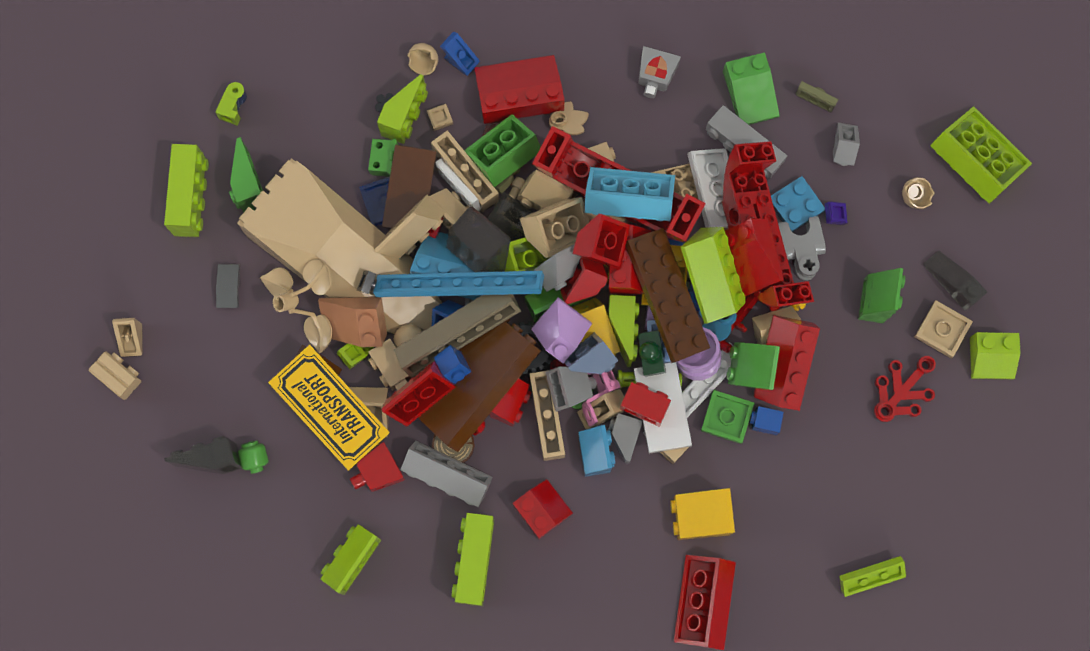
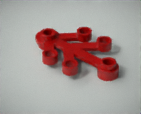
(902, 392)

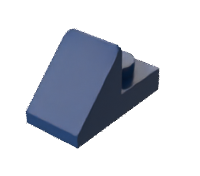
(459, 54)

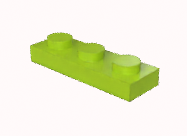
(872, 576)

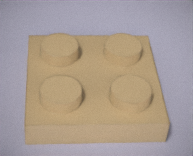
(943, 329)

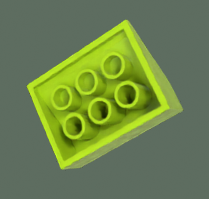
(980, 154)

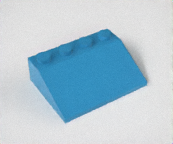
(436, 258)

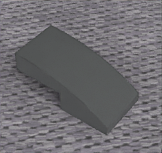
(228, 286)

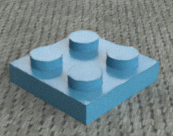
(796, 203)

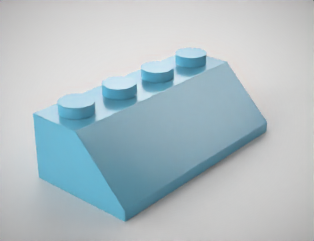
(629, 194)

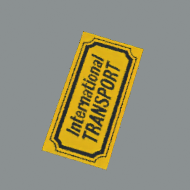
(329, 407)

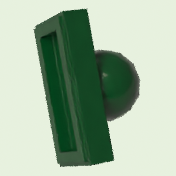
(651, 353)

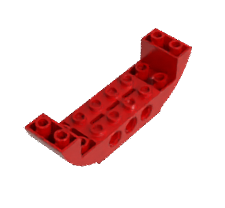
(748, 197)

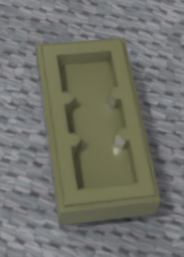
(816, 96)

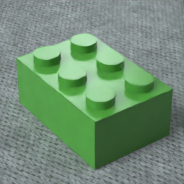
(504, 150)

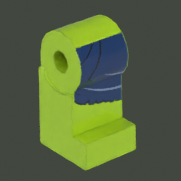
(231, 102)

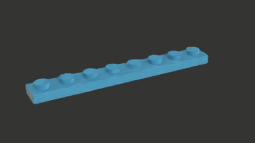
(459, 284)

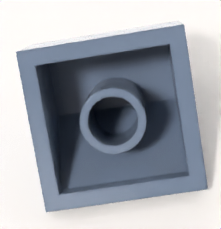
(591, 357)

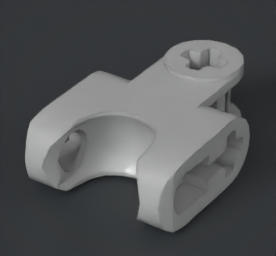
(804, 248)

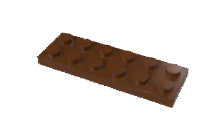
(667, 295)

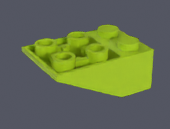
(402, 110)
(622, 316)

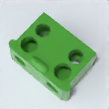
(381, 157)

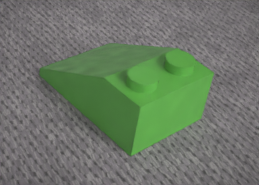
(751, 88)
(244, 178)
(753, 365)

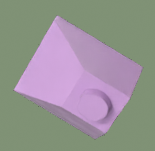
(561, 329)

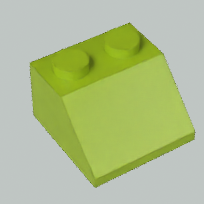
(994, 355)

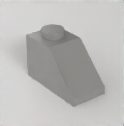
(846, 144)
(625, 434)

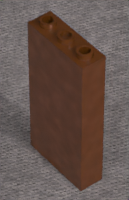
(495, 365)

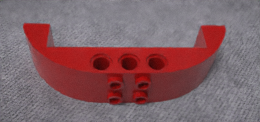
(571, 165)

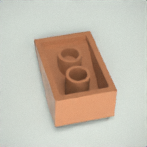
(356, 320)

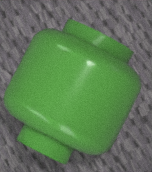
(253, 456)

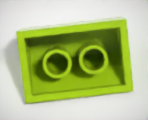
(349, 559)

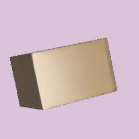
(128, 336)

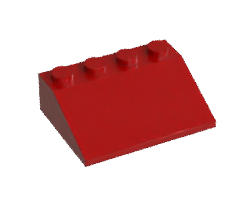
(519, 89)
(754, 255)

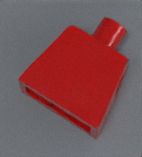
(377, 470)

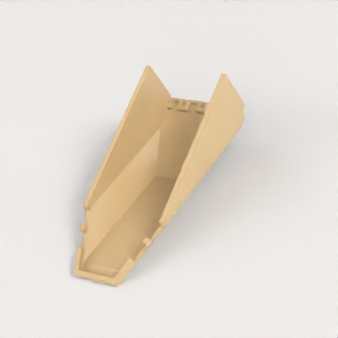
(311, 222)

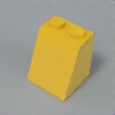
(596, 313)
(703, 514)

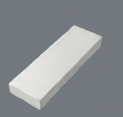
(457, 185)

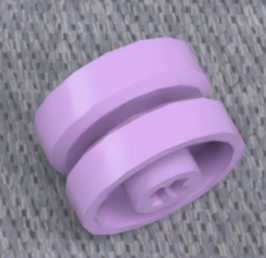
(703, 364)

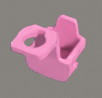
(610, 384)

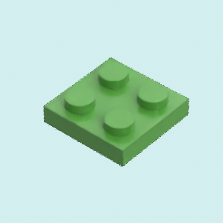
(727, 417)

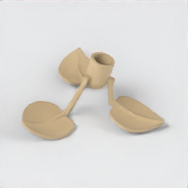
(317, 275)

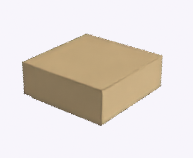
(440, 117)

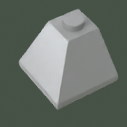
(559, 269)

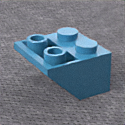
(595, 450)

